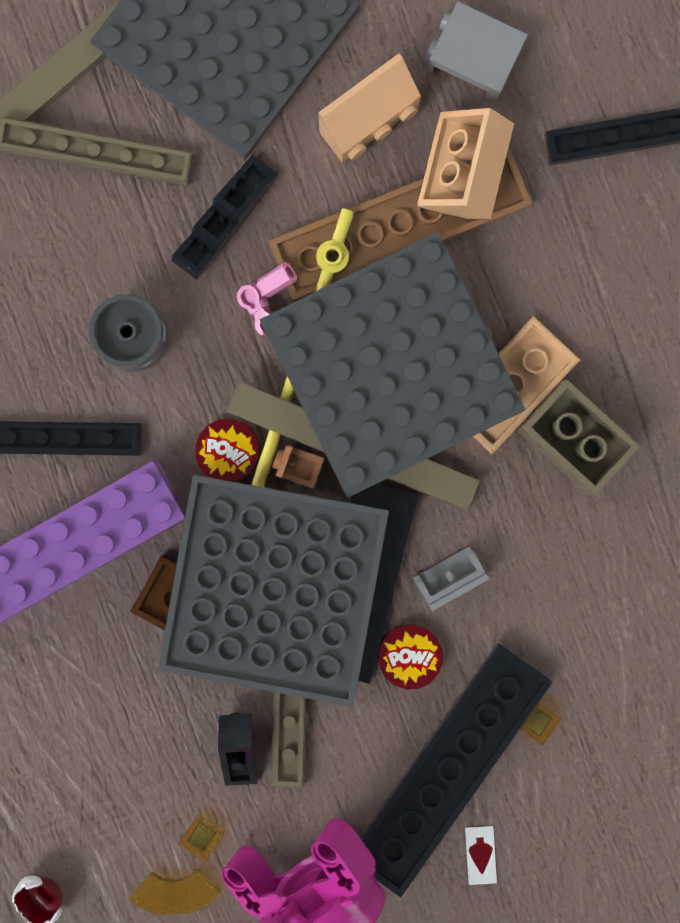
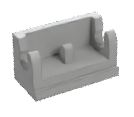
(450, 578)

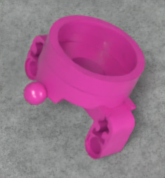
(323, 888)

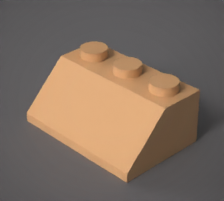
(369, 110)
(466, 163)

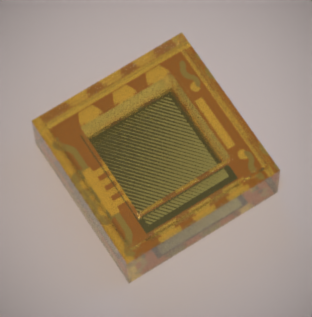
(540, 723)
(201, 837)

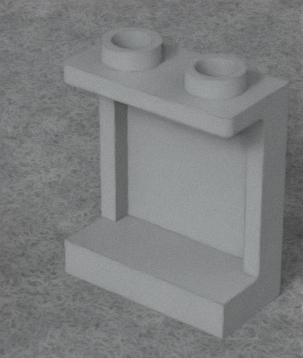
(476, 49)

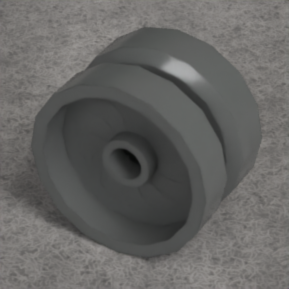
(112, 322)

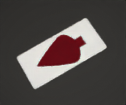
(480, 855)

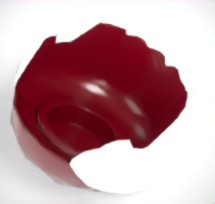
(38, 899)

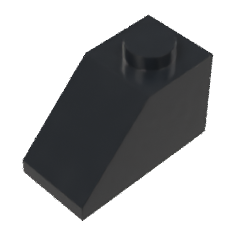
(237, 749)

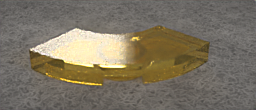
(175, 896)

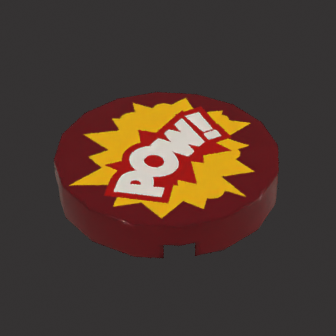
(227, 450)
(410, 656)

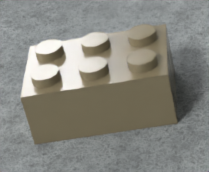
(578, 438)

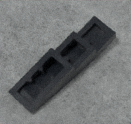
(224, 217)

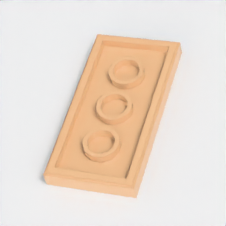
(536, 366)

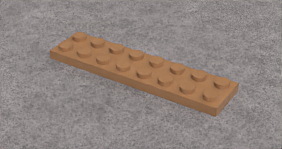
(385, 227)

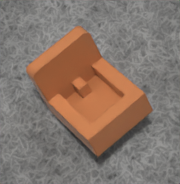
(298, 466)

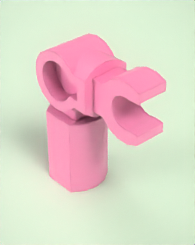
(254, 295)

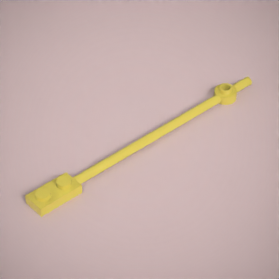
(328, 270)

